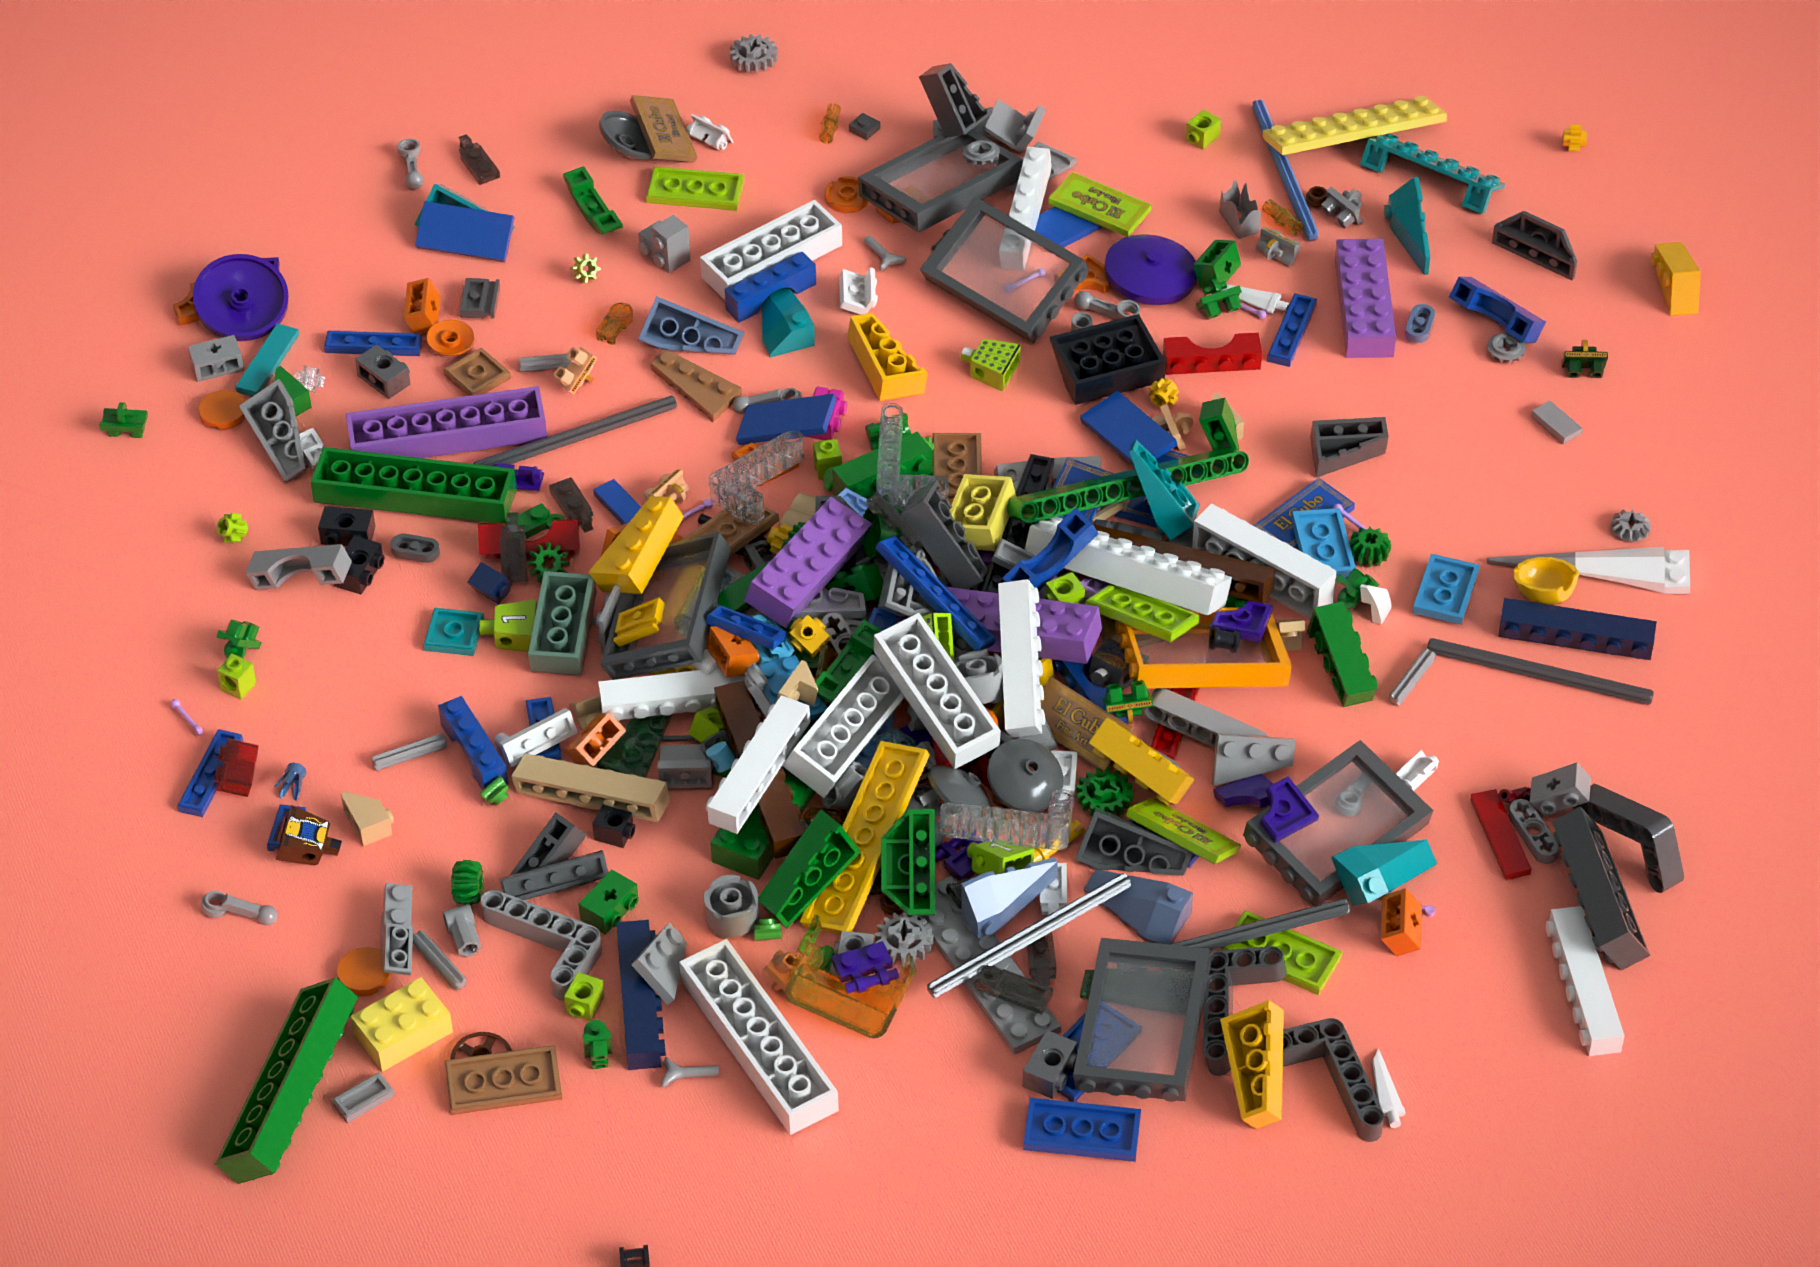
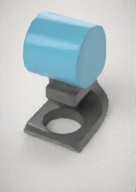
(720, 753)

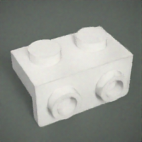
(857, 291)

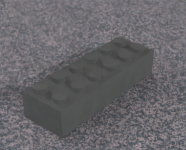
(1600, 889)

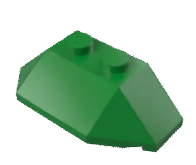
(910, 862)

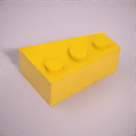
(1677, 277)

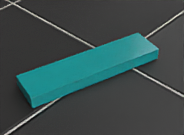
(267, 360)

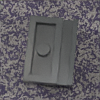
(479, 298)

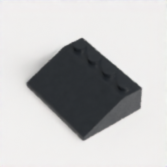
(1108, 359)

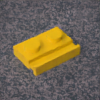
(639, 622)

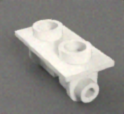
(717, 135)
(1418, 769)

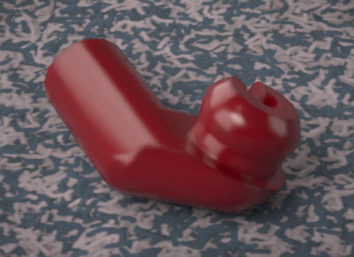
(1509, 796)

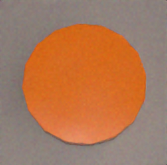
(844, 195)
(221, 409)
(363, 971)

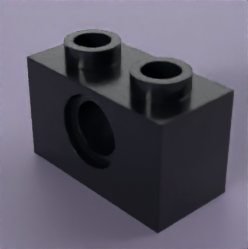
(341, 524)
(366, 560)

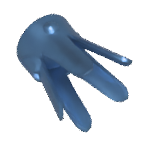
(293, 774)

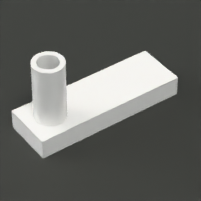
(536, 737)

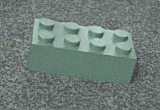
(562, 623)

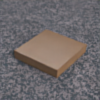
(477, 373)

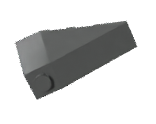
(1128, 847)

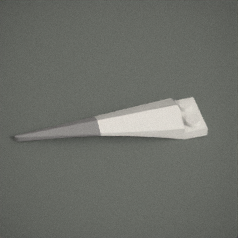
(1641, 567)

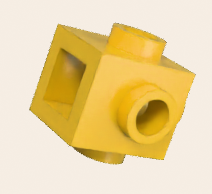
(809, 644)

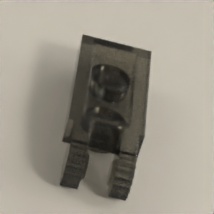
(1014, 988)

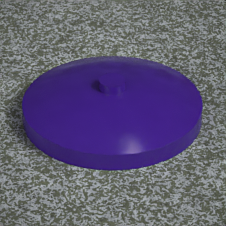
(1150, 269)
(240, 297)

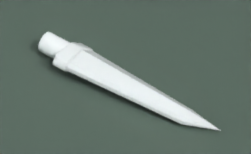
(1261, 299)
(1386, 1092)

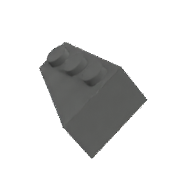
(952, 101)
(1346, 442)

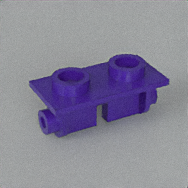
(526, 477)

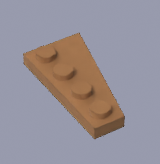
(701, 386)

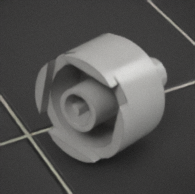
(983, 675)
(731, 906)

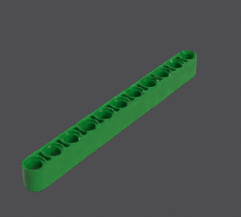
(1120, 488)

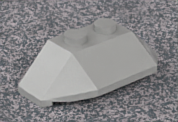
(899, 596)

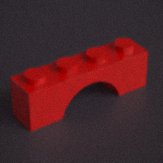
(1239, 354)
(562, 532)

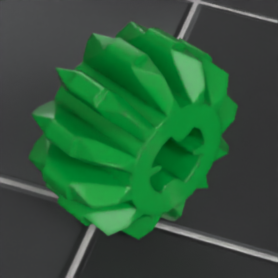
(1370, 546)
(539, 558)
(467, 882)

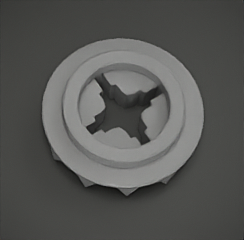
(989, 150)
(1496, 349)
(1621, 529)

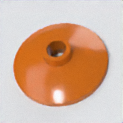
(450, 337)

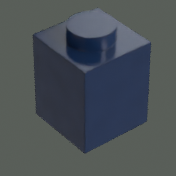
(490, 583)

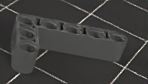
(1644, 826)
(1226, 970)
(1331, 1041)

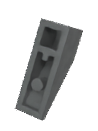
(554, 844)

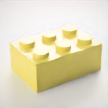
(983, 508)
(401, 1024)

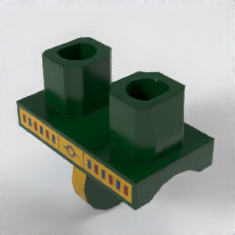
(1584, 357)

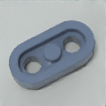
(1420, 323)

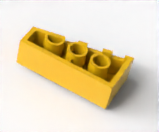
(883, 359)
(638, 547)

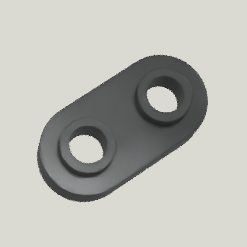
(415, 548)

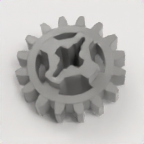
(753, 53)
(917, 939)

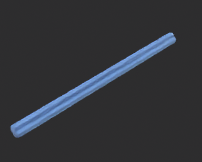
(1287, 175)

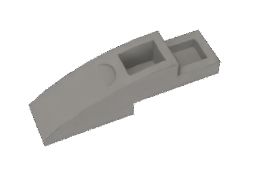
(396, 929)

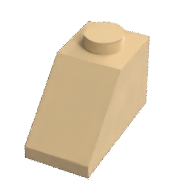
(367, 817)

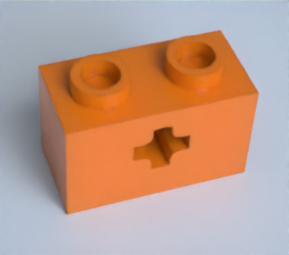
(421, 305)
(731, 652)
(595, 740)
(1401, 922)

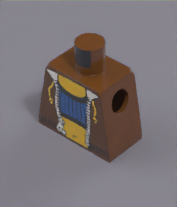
(305, 838)

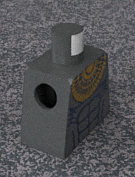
(1109, 665)

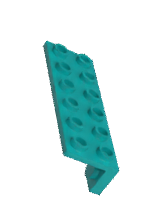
(1479, 186)

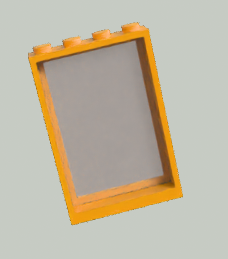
(1192, 664)

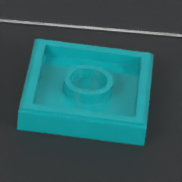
(453, 631)

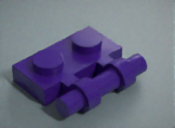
(956, 861)
(862, 962)

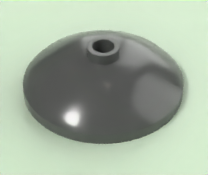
(624, 135)
(1016, 783)
(957, 785)

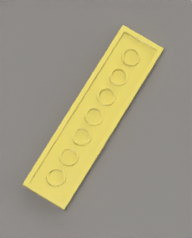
(1354, 125)

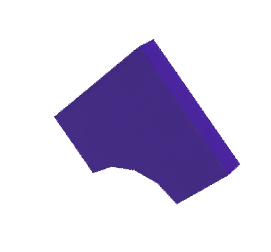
(1249, 620)
(1245, 791)
(1287, 811)

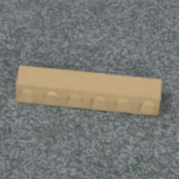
(590, 787)

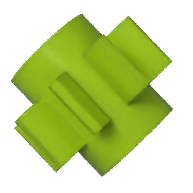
(592, 268)
(232, 528)

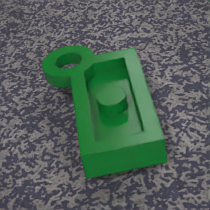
(536, 519)

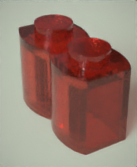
(237, 767)

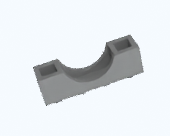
(272, 567)

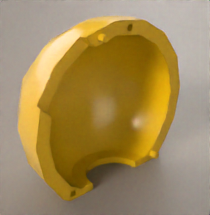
(1546, 580)

